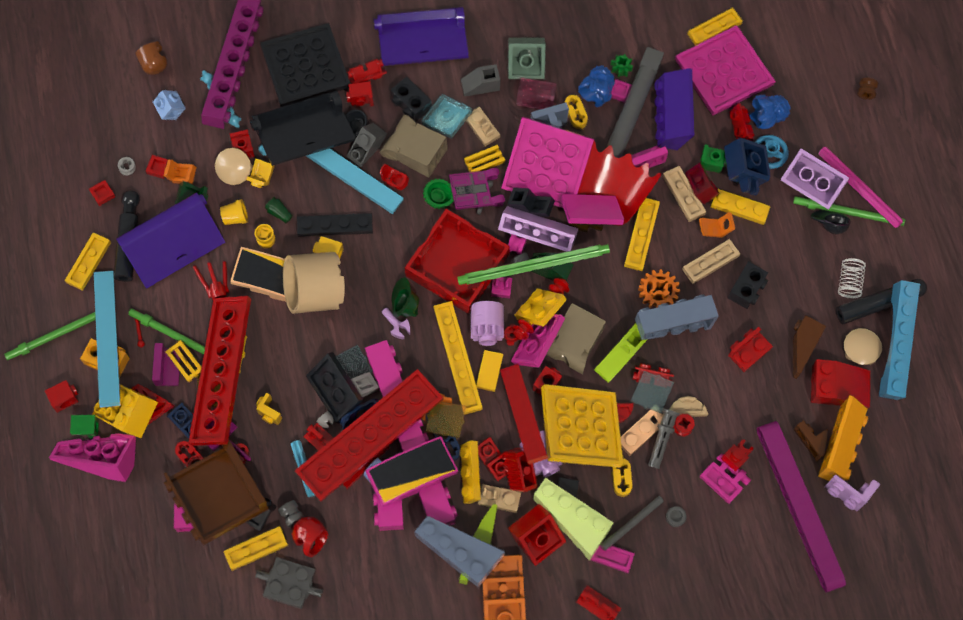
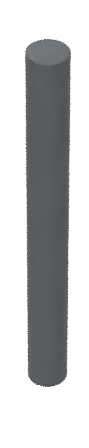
(631, 523)

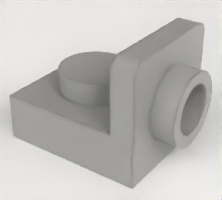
(365, 384)

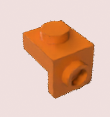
(179, 172)

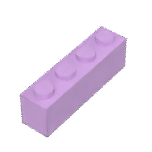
(538, 229)

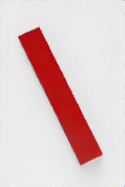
(523, 414)

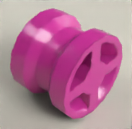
(517, 244)

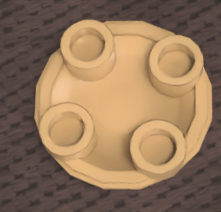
(233, 166)
(862, 346)

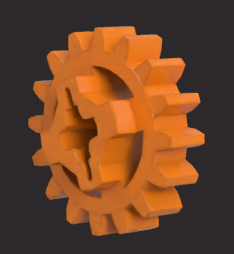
(658, 281)

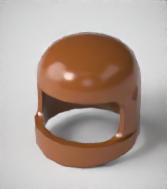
(150, 59)

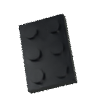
(334, 387)

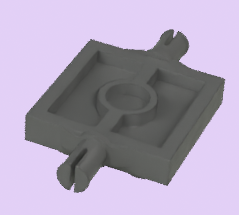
(289, 583)

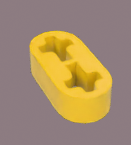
(579, 109)
(626, 477)

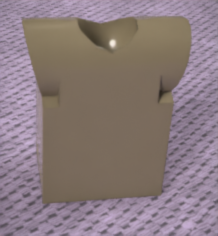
(415, 146)
(576, 338)

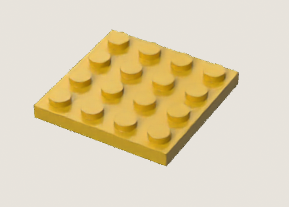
(581, 426)

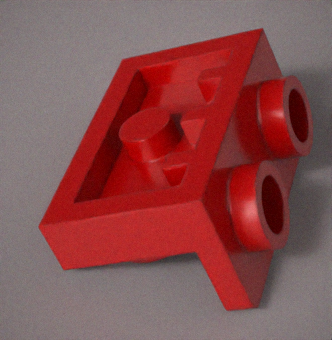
(750, 349)

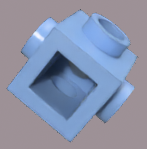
(169, 105)

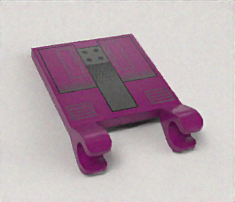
(472, 189)

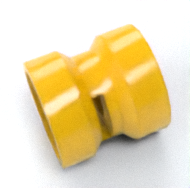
(266, 232)

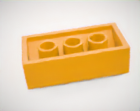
(843, 440)

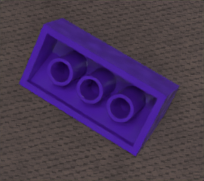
(674, 109)

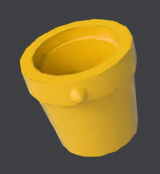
(234, 213)

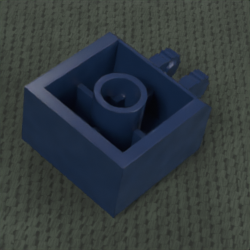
(747, 164)

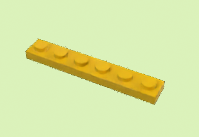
(457, 357)

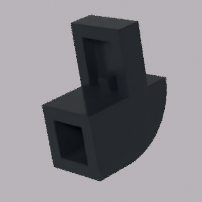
(527, 201)

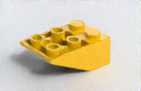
(131, 415)

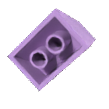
(815, 179)

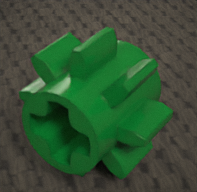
(621, 65)

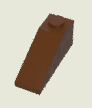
(804, 341)

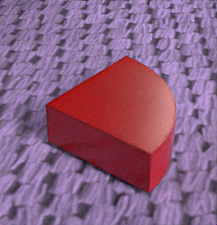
(624, 411)

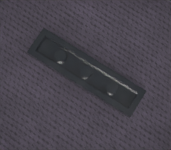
(334, 225)

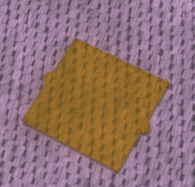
(446, 419)

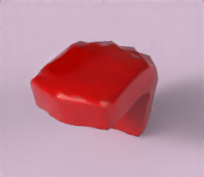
(393, 177)

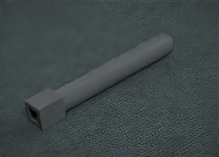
(635, 100)

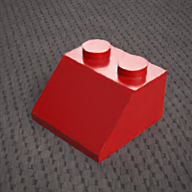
(537, 534)

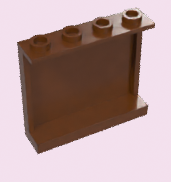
(216, 494)

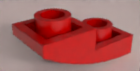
(492, 458)

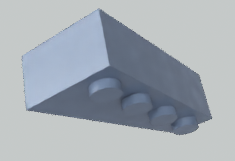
(677, 317)
(463, 552)

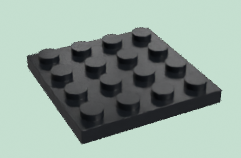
(305, 64)

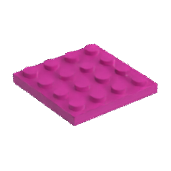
(725, 70)
(547, 160)

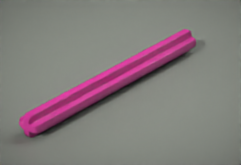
(872, 198)

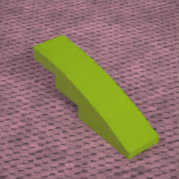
(484, 532)

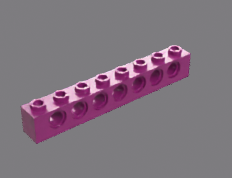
(211, 114)

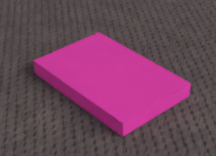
(592, 209)
(534, 349)

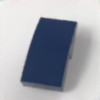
(182, 419)

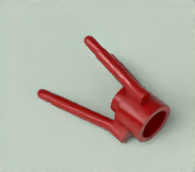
(217, 289)

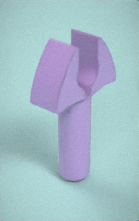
(396, 323)

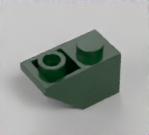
(558, 271)

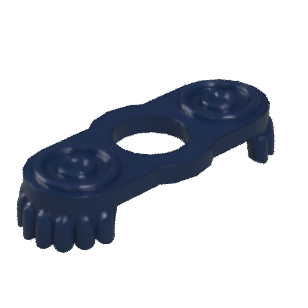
(350, 417)

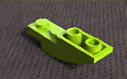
(620, 354)

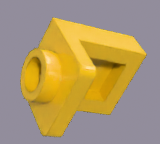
(260, 173)
(269, 415)

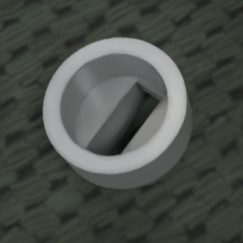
(322, 421)

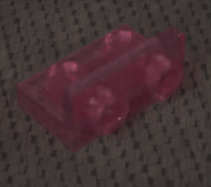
(536, 93)

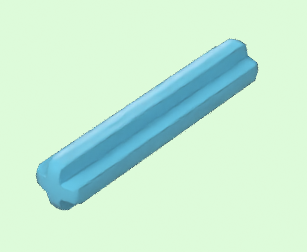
(300, 459)

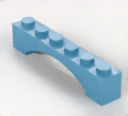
(895, 377)

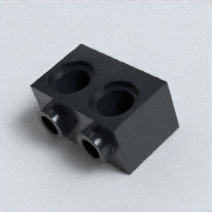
(413, 97)
(745, 284)

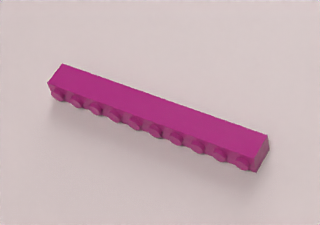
(388, 376)

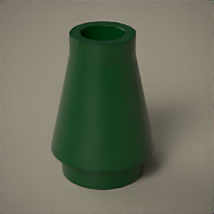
(278, 209)

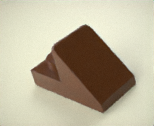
(813, 443)

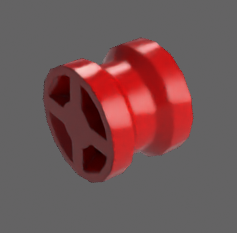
(681, 428)

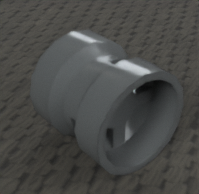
(291, 513)

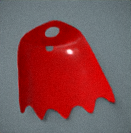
(618, 178)

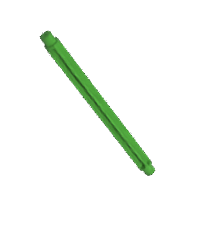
(532, 264)

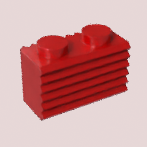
(519, 472)

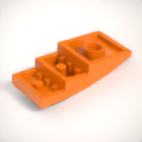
(505, 590)

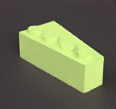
(576, 519)

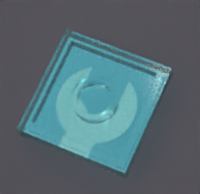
(447, 116)

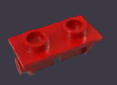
(374, 71)
(739, 118)
(664, 372)
(317, 436)
(598, 604)

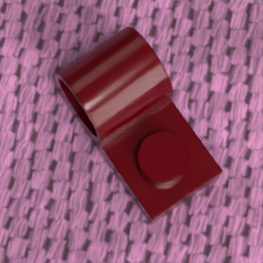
(701, 184)

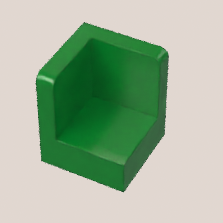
(84, 425)

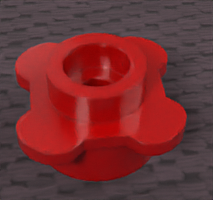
(510, 339)

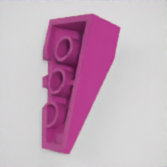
(104, 457)

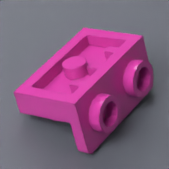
(653, 156)

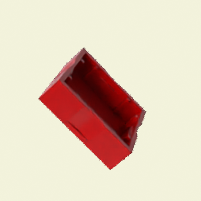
(451, 252)

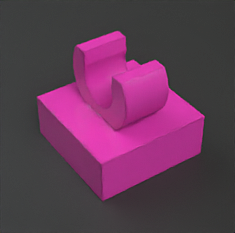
(501, 287)

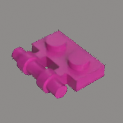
(721, 482)

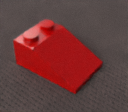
(836, 380)

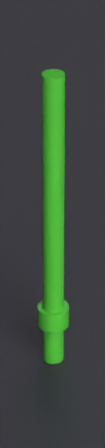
(841, 209)
(148, 320)
(25, 348)

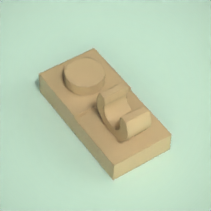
(482, 127)
(504, 498)

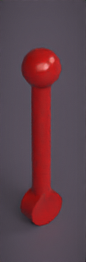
(140, 343)

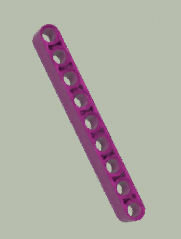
(801, 507)

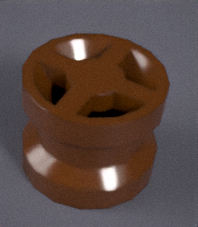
(867, 88)

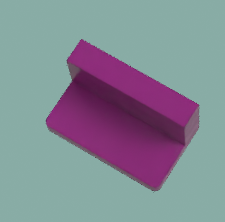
(164, 370)

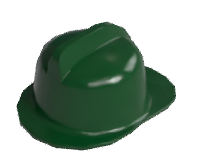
(404, 300)

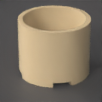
(313, 282)

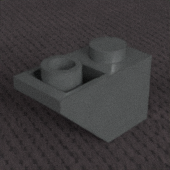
(481, 81)
(366, 144)

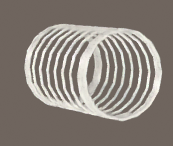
(854, 269)

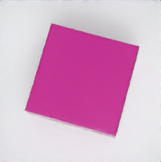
(620, 90)

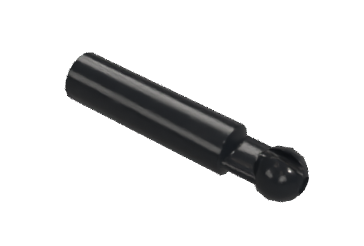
(127, 221)
(871, 304)

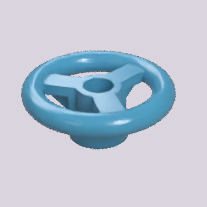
(774, 143)

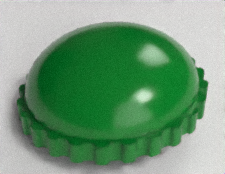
(438, 193)

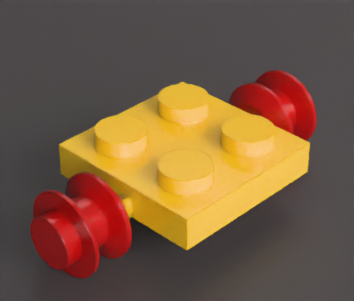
(540, 308)

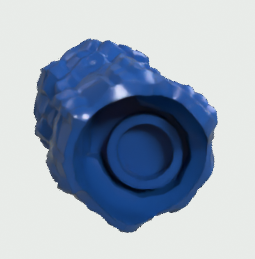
(597, 86)
(769, 110)

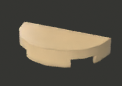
(689, 406)

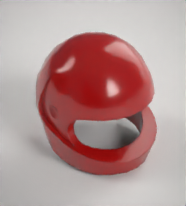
(306, 532)

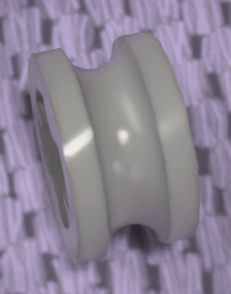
(122, 161)

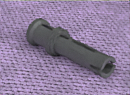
(665, 428)

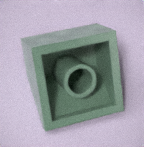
(526, 58)

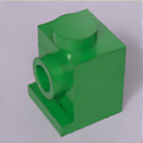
(713, 159)

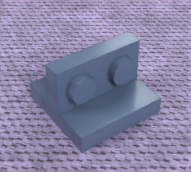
(554, 115)

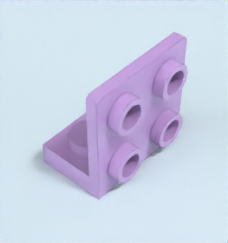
(852, 498)

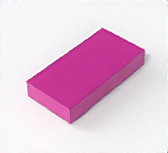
(614, 558)

